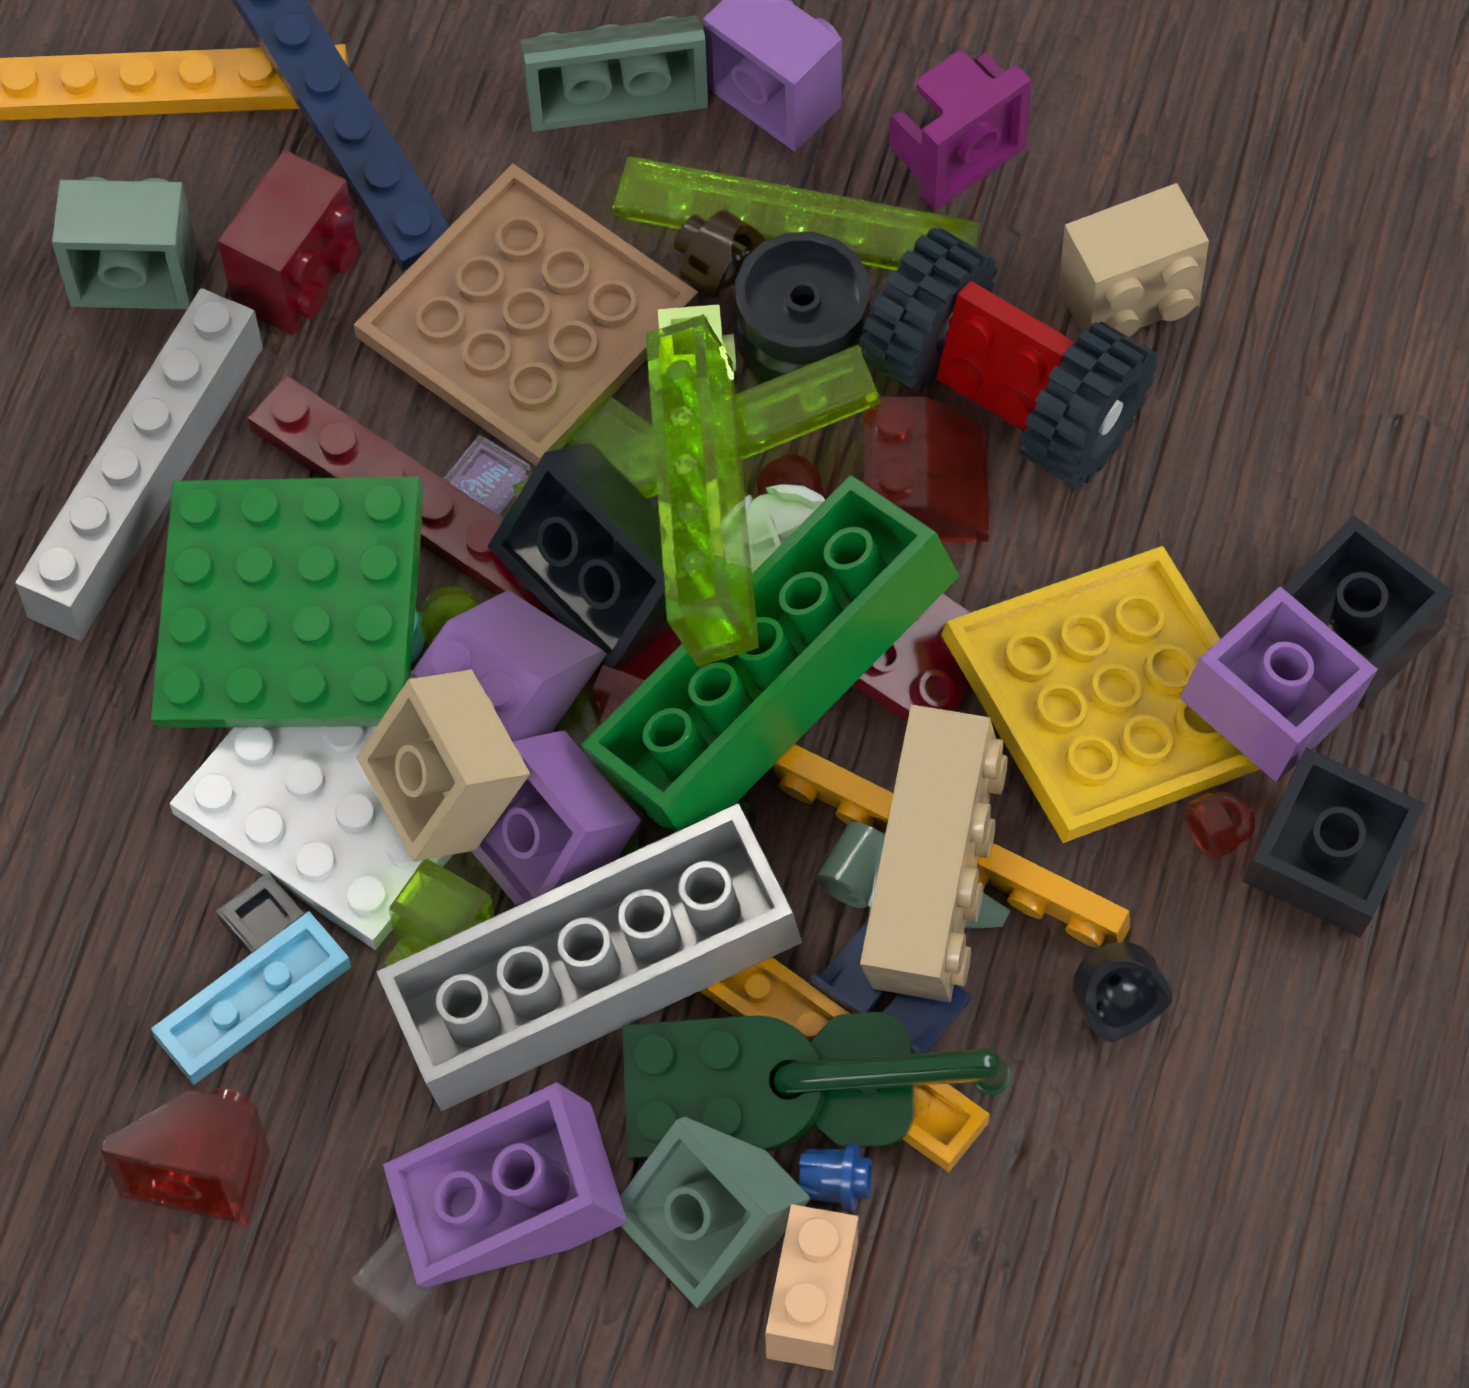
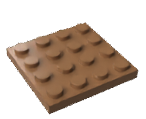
(523, 314)

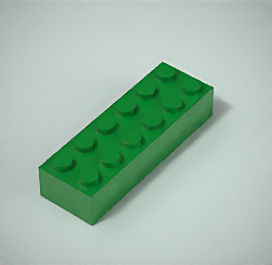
(823, 617)

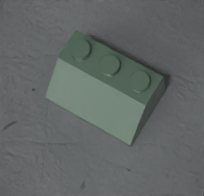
(615, 72)

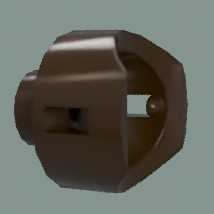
(708, 251)

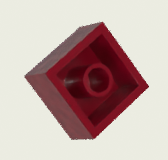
(289, 242)

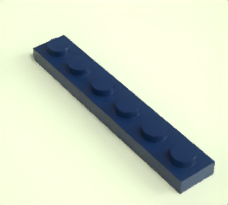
(346, 125)

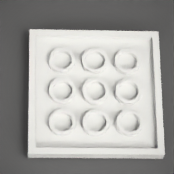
(307, 817)

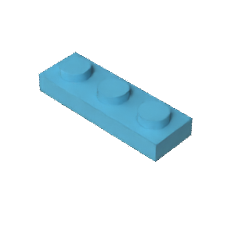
(251, 998)

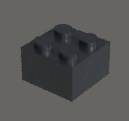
(1372, 599)
(1333, 842)

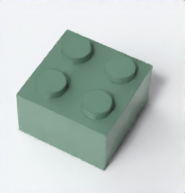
(125, 243)

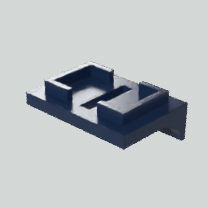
(849, 988)

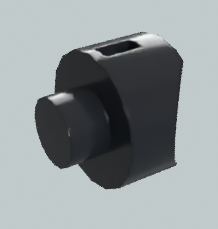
(1120, 990)

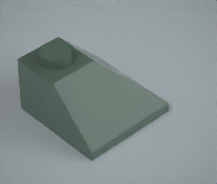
(707, 1207)

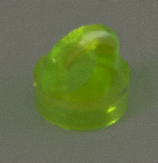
(442, 606)

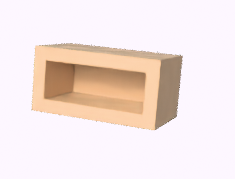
(811, 1287)

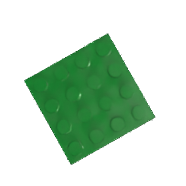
(287, 601)

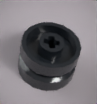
(799, 302)

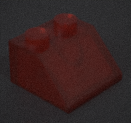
(928, 465)
(193, 1156)

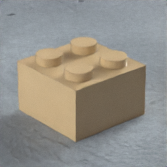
(1134, 262)
(442, 765)

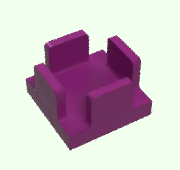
(978, 127)

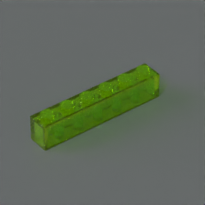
(701, 492)

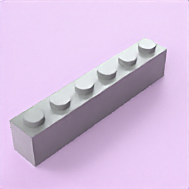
(137, 464)

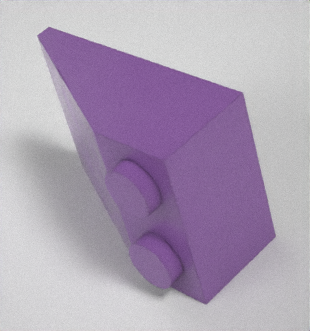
(506, 1188)

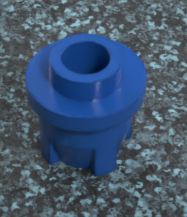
(836, 1175)

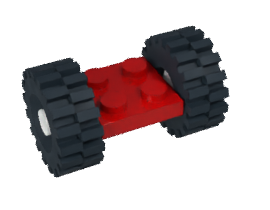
(950, 325)

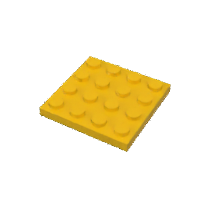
(1092, 688)

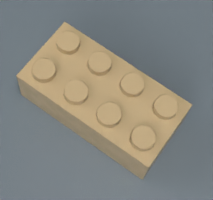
(932, 853)

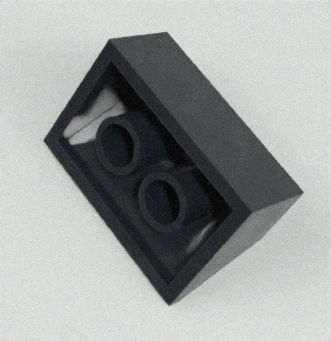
(589, 551)

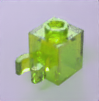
(434, 908)

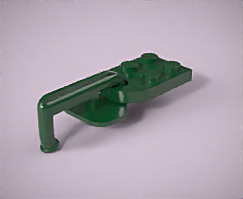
(846, 1081)

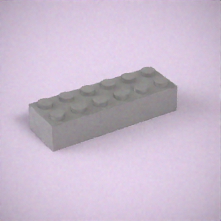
(589, 957)

